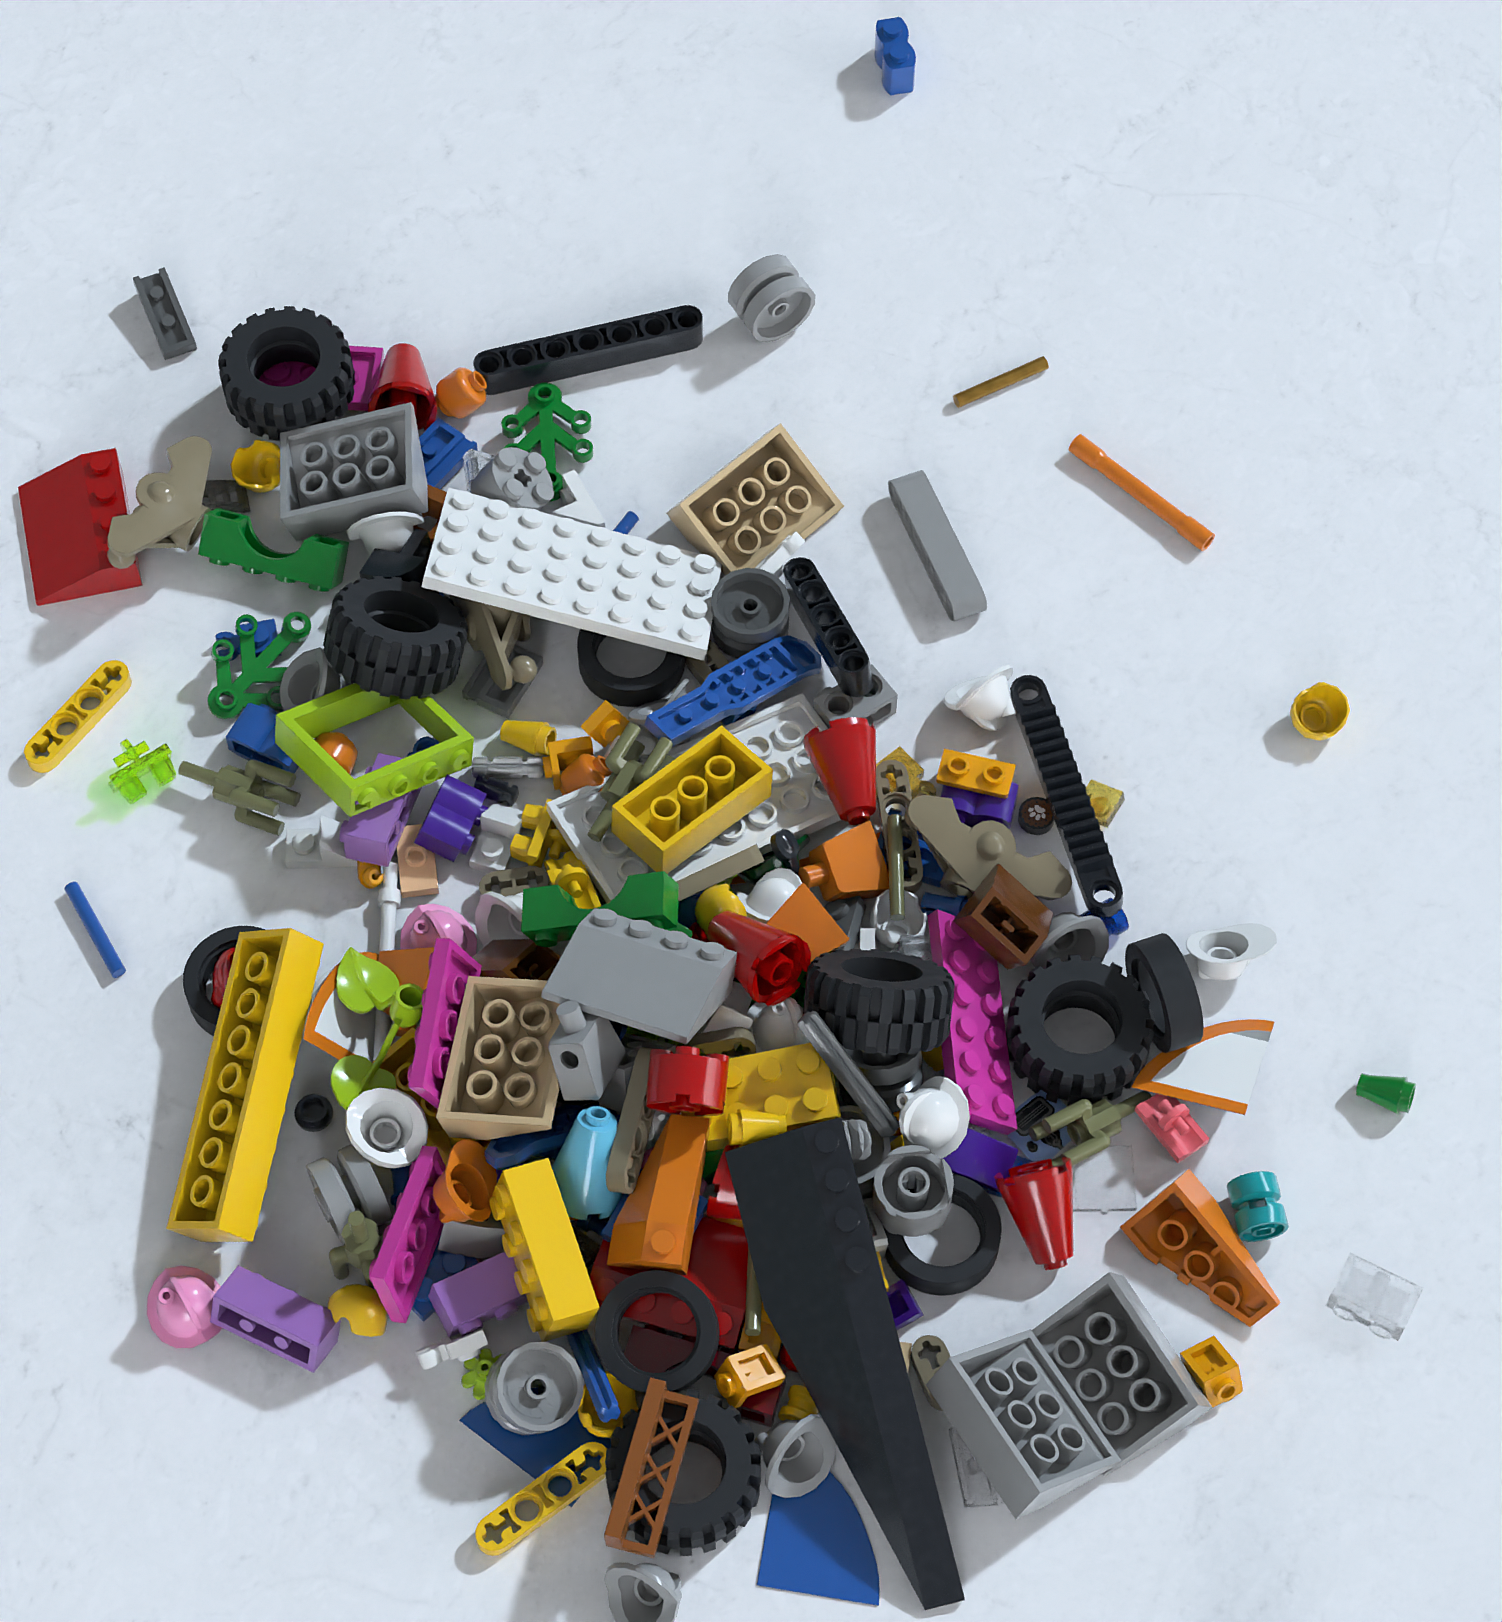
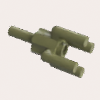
(628, 772)
(247, 791)
(1087, 1125)
(360, 1247)

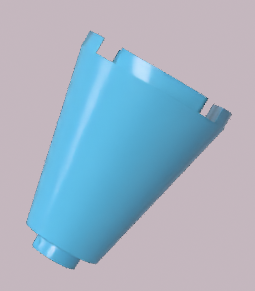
(583, 1165)

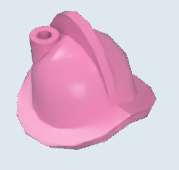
(434, 922)
(182, 1307)

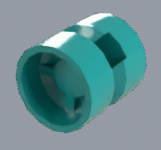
(1256, 1201)

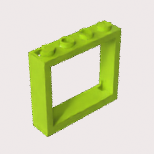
(300, 725)

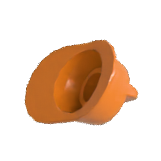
(465, 1184)

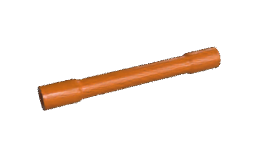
(1184, 524)

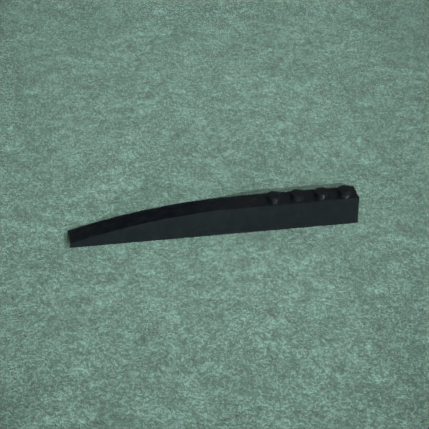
(838, 1328)

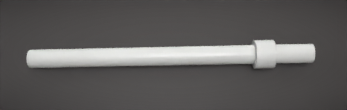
(388, 900)

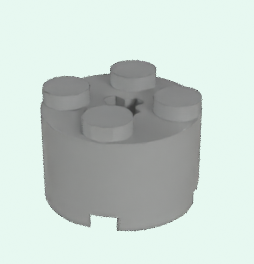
(516, 479)
(910, 1212)

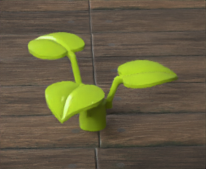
(361, 987)

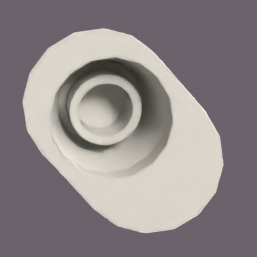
(1228, 950)

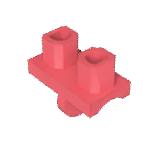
(1172, 1125)

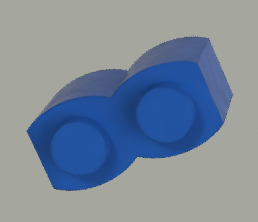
(895, 56)
(254, 738)

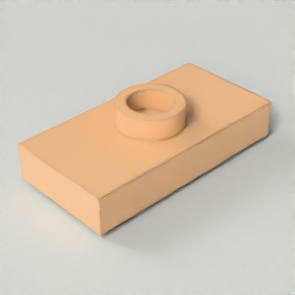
(416, 865)

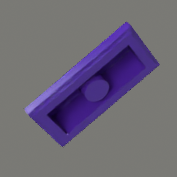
(981, 1159)

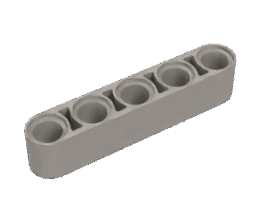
(937, 545)

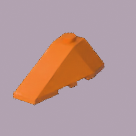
(661, 1212)
(1197, 1242)

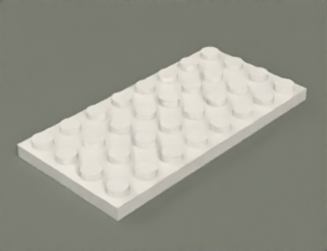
(573, 573)
(795, 802)

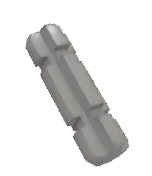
(508, 767)

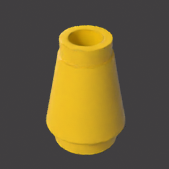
(528, 735)
(752, 1126)

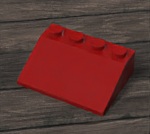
(68, 528)
(715, 1266)

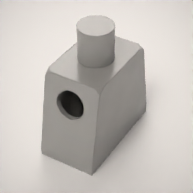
(584, 1052)

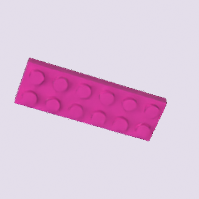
(977, 1042)

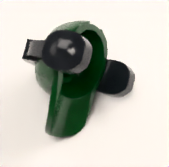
(783, 855)

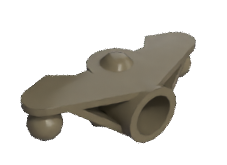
(168, 508)
(495, 633)
(971, 853)

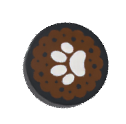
(1035, 816)

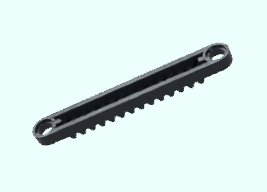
(1066, 796)

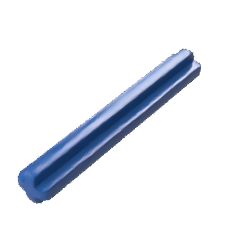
(594, 1375)

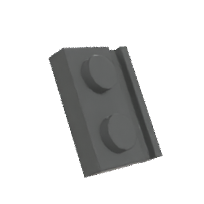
(488, 694)

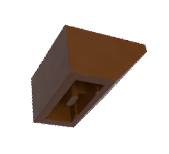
(1005, 919)
(516, 960)

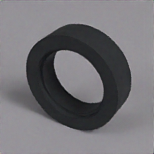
(622, 690)
(198, 970)
(1171, 991)
(962, 1276)
(634, 1288)

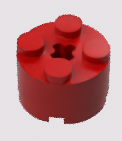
(687, 1081)

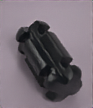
(497, 789)

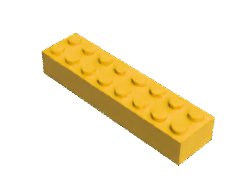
(245, 1086)

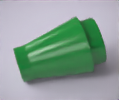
(1387, 1091)

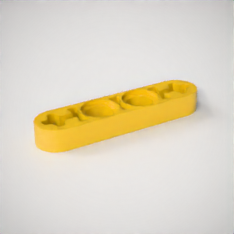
(83, 719)
(539, 1493)

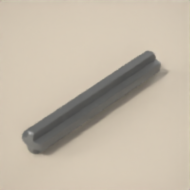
(848, 1074)

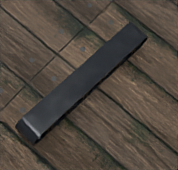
(590, 349)

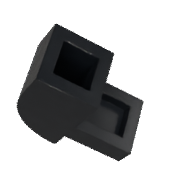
(408, 564)

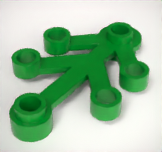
(547, 431)
(253, 669)

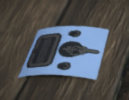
(1031, 1113)

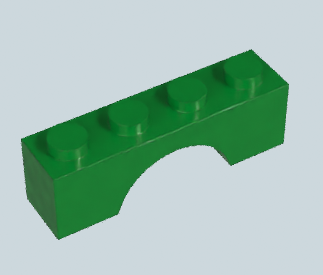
(231, 539)
(553, 916)

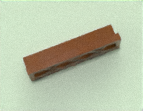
(635, 1465)

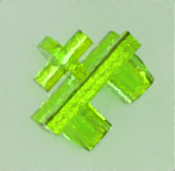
(127, 779)

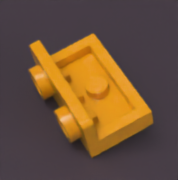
(975, 773)

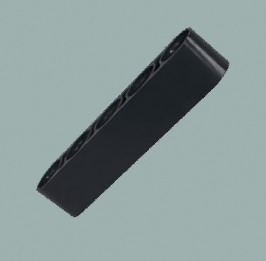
(828, 627)

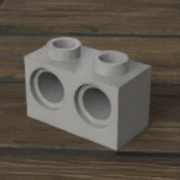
(873, 708)

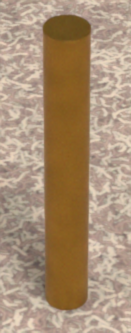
(1000, 381)

